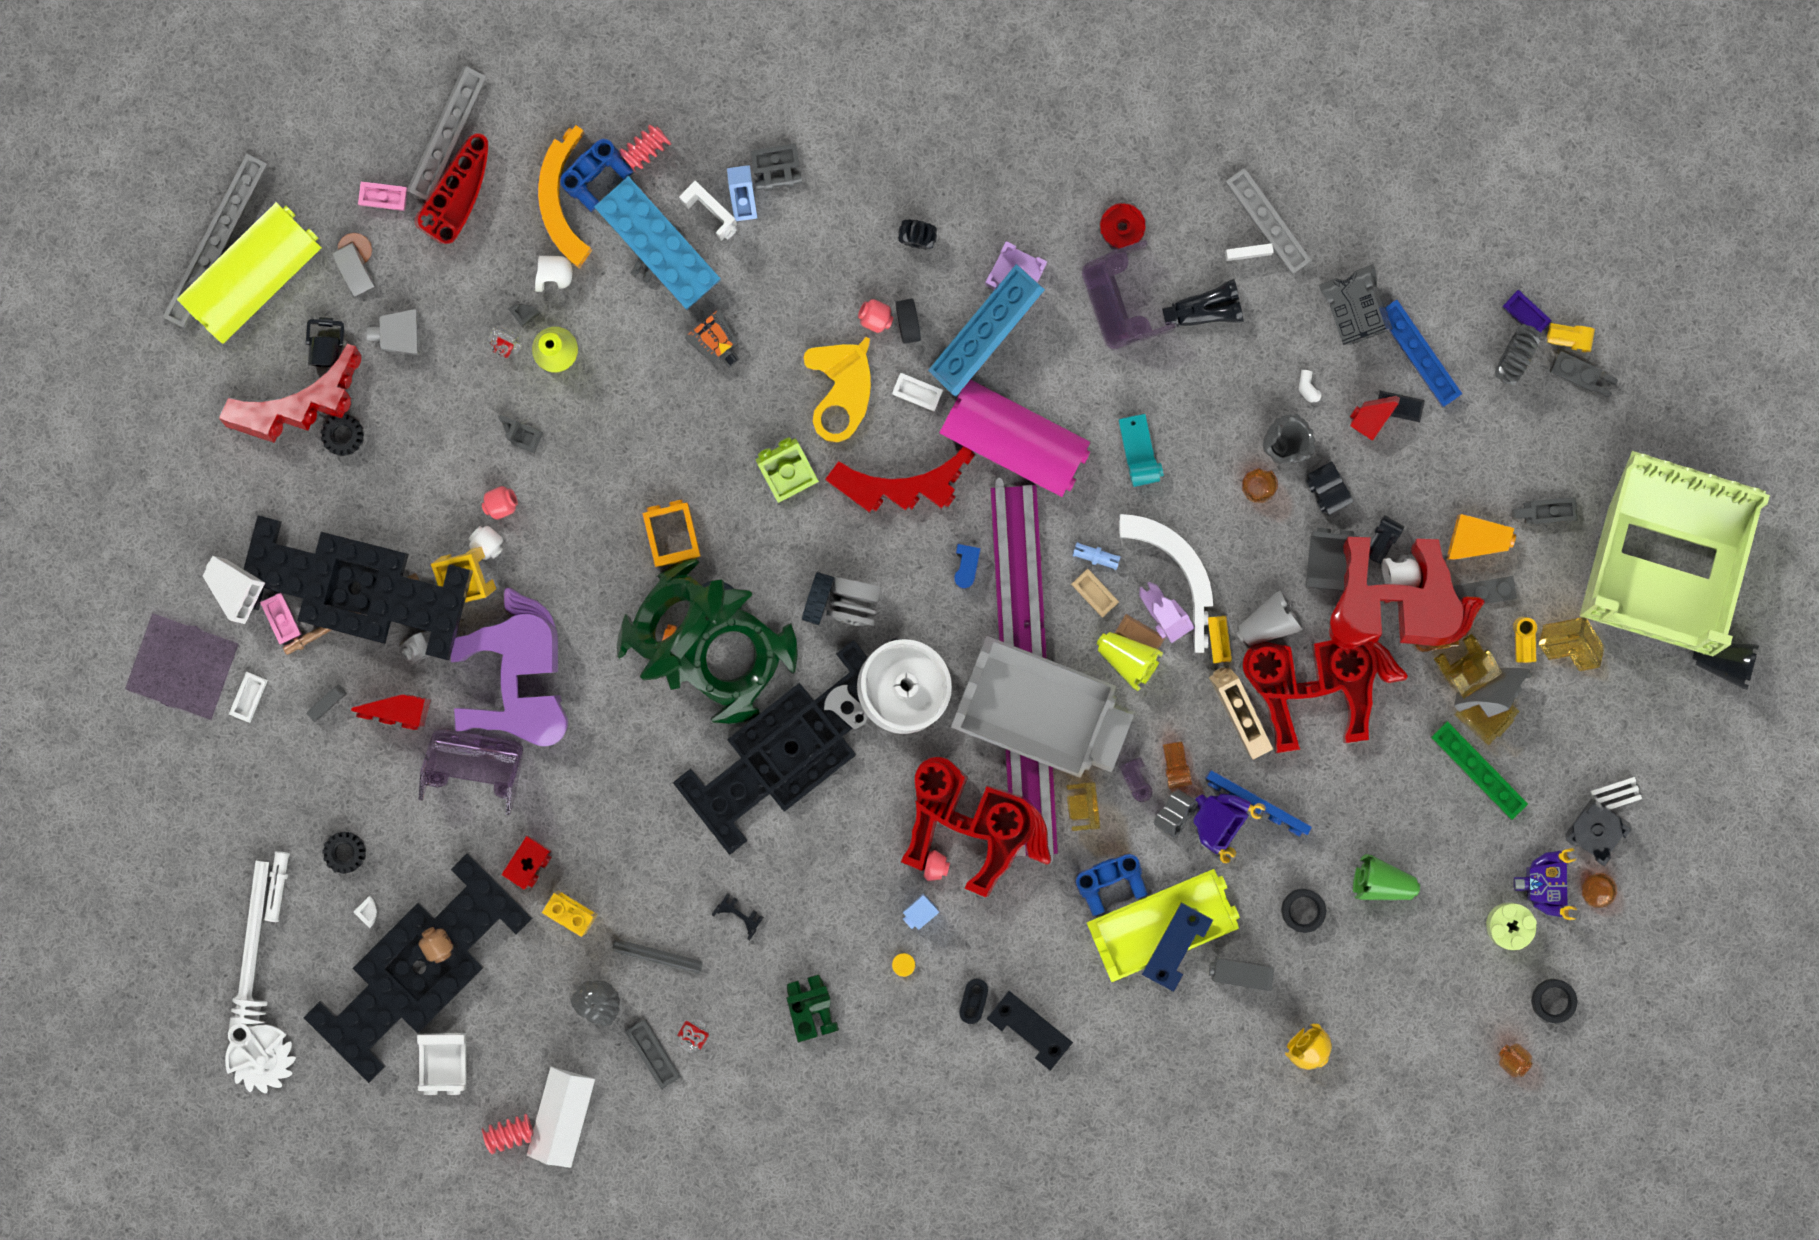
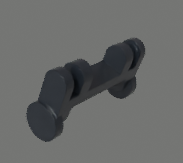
(724, 907)

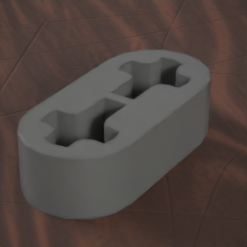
(326, 703)

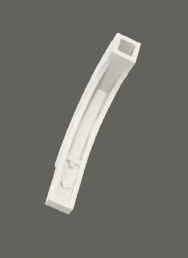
(1176, 547)

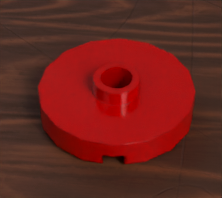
(1125, 214)

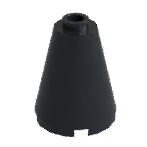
(1731, 664)

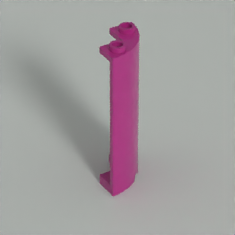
(1015, 438)

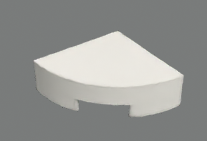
(367, 911)

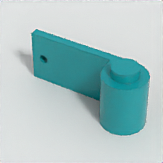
(1139, 451)

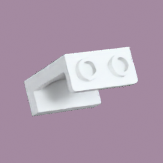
(697, 192)
(442, 1063)

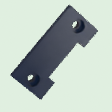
(1174, 946)

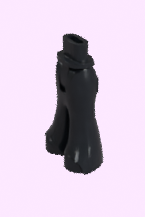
(1192, 309)

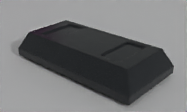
(1407, 408)

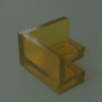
(1572, 639)

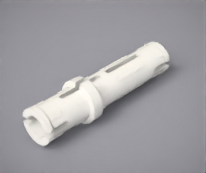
(277, 881)

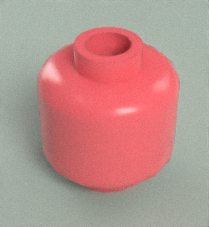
(875, 316)
(499, 502)

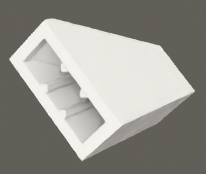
(232, 588)

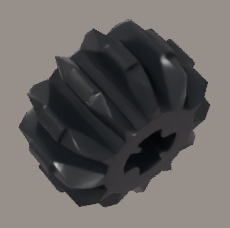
(917, 234)

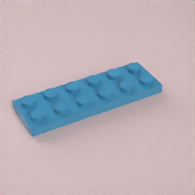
(657, 243)
(986, 330)

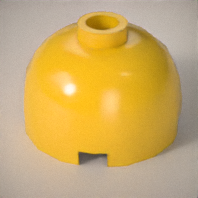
(1310, 1049)

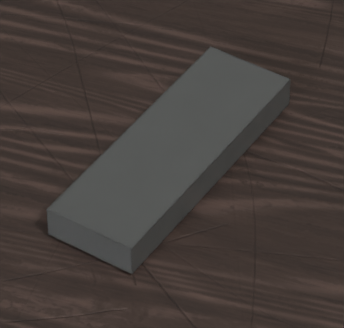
(652, 1053)

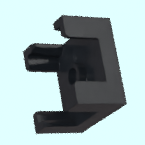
(1598, 831)

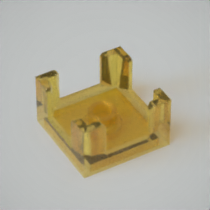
(1470, 671)

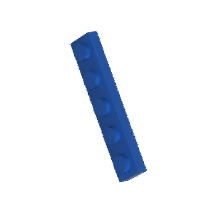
(1421, 355)
(1275, 814)

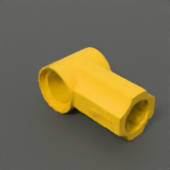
(1575, 337)
(1525, 643)

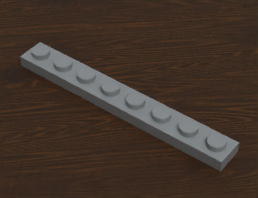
(219, 232)

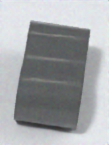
(1176, 813)

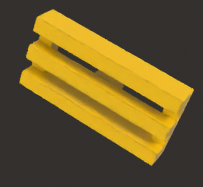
(1219, 639)

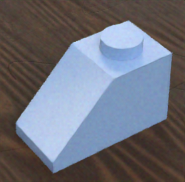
(742, 193)
(920, 912)

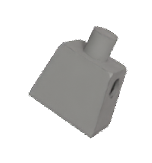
(397, 332)

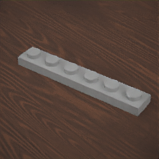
(446, 133)

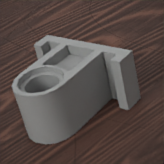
(415, 648)

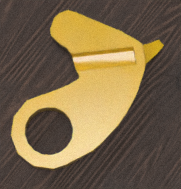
(852, 377)

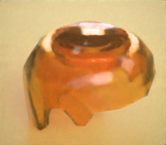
(1254, 491)
(1599, 890)

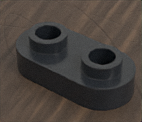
(974, 1001)

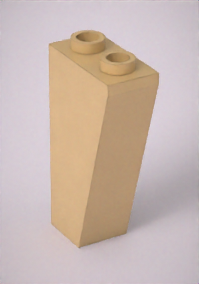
(1240, 712)

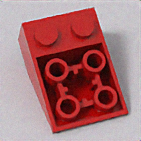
(403, 708)

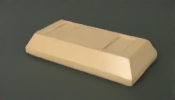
(1095, 593)

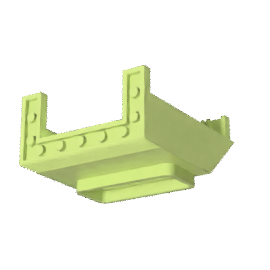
(1658, 598)

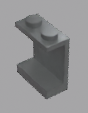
(1327, 559)

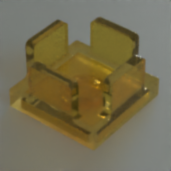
(1487, 727)
(1084, 806)

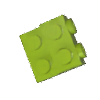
(786, 469)

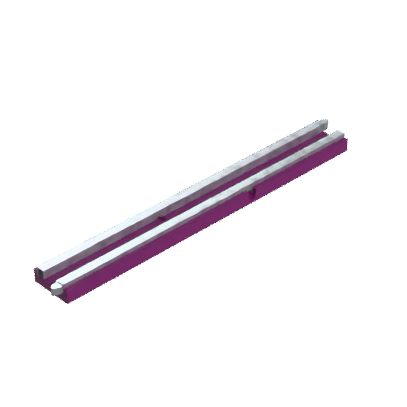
(1022, 624)

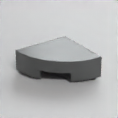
(523, 313)

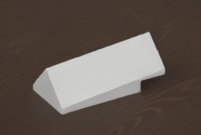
(560, 1117)

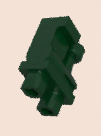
(805, 1004)

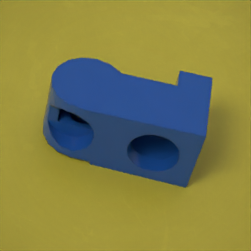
(966, 574)

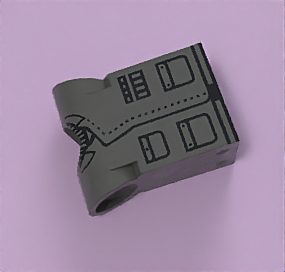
(1357, 306)

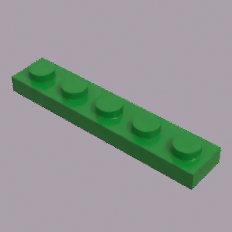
(1479, 770)

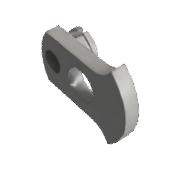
(836, 698)

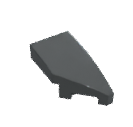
(520, 434)

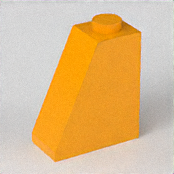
(1478, 537)

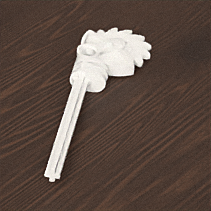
(261, 1054)

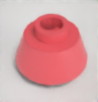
(936, 866)

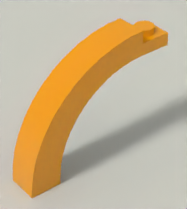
(549, 198)

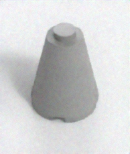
(1270, 621)

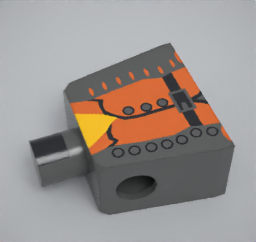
(714, 340)

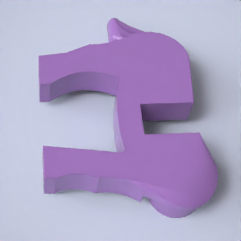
(527, 647)

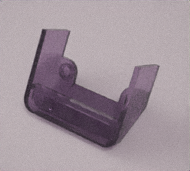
(1115, 326)
(472, 759)

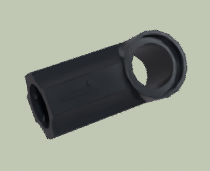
(1384, 537)

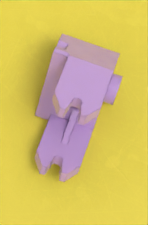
(1169, 616)

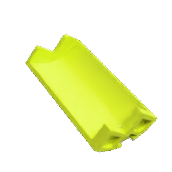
(249, 272)
(1133, 932)

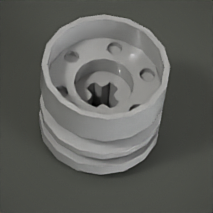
(853, 601)

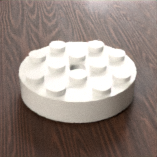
(891, 705)

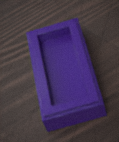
(1526, 311)

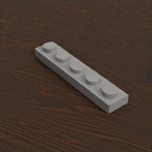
(1268, 221)

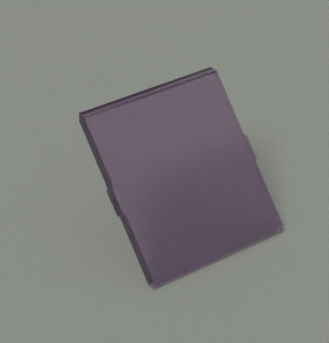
(181, 666)

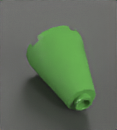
(1383, 881)

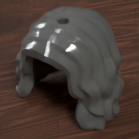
(1289, 440)
(603, 997)

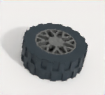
(817, 598)

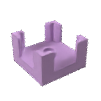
(1008, 259)

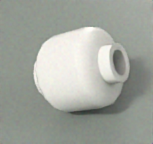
(488, 539)

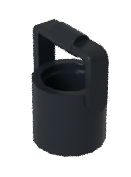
(324, 350)

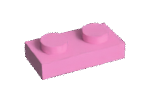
(382, 196)
(280, 618)

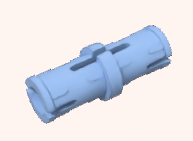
(1096, 556)

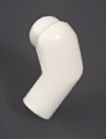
(1306, 388)

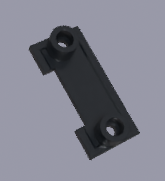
(1031, 1028)

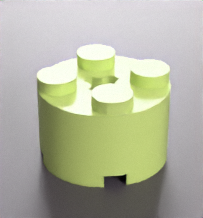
(1498, 928)

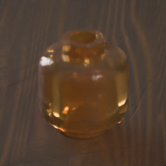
(1515, 1060)

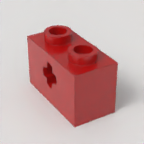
(515, 869)

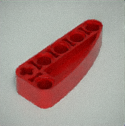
(457, 201)

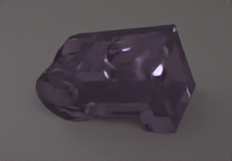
(1138, 787)

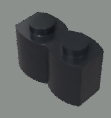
(1329, 489)

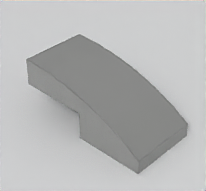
(353, 269)

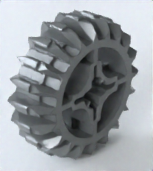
(1518, 354)

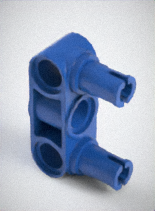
(588, 167)
(1108, 873)

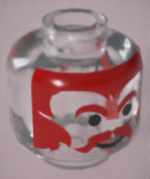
(504, 341)
(692, 1035)

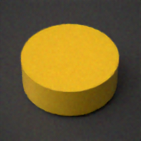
(903, 964)

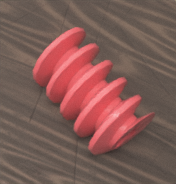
(644, 147)
(508, 1134)

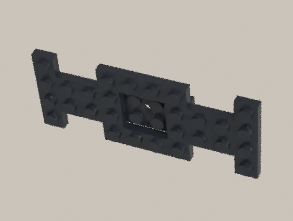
(383, 595)
(767, 765)
(395, 987)

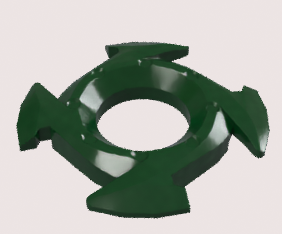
(671, 588)
(739, 692)

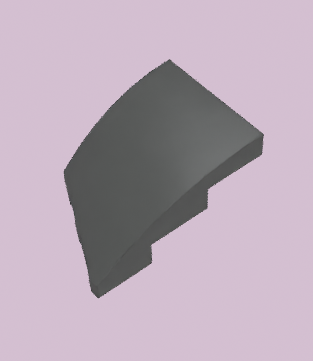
(1497, 694)

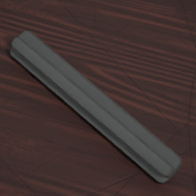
(657, 956)

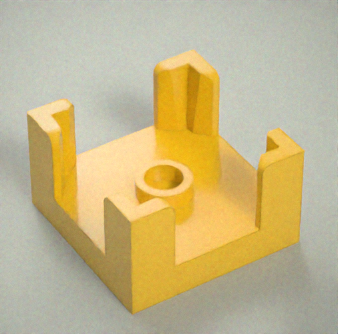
(477, 588)

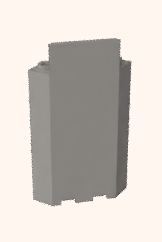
(1042, 710)

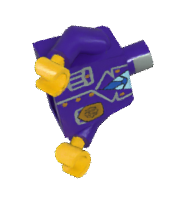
(1220, 821)
(1547, 883)

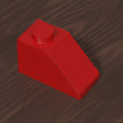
(1373, 415)

